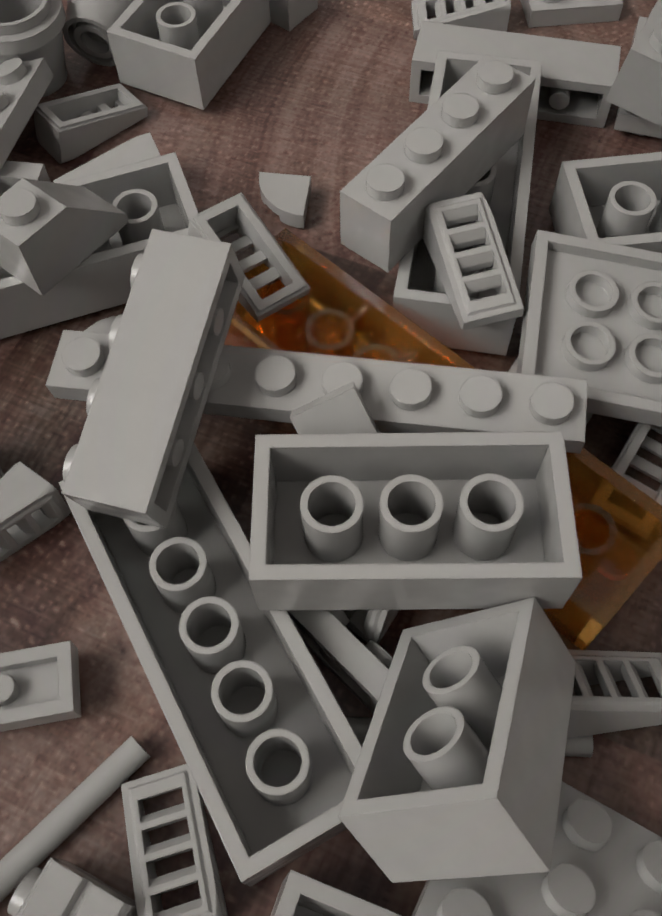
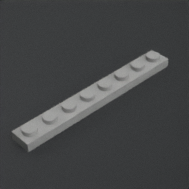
(397, 394)

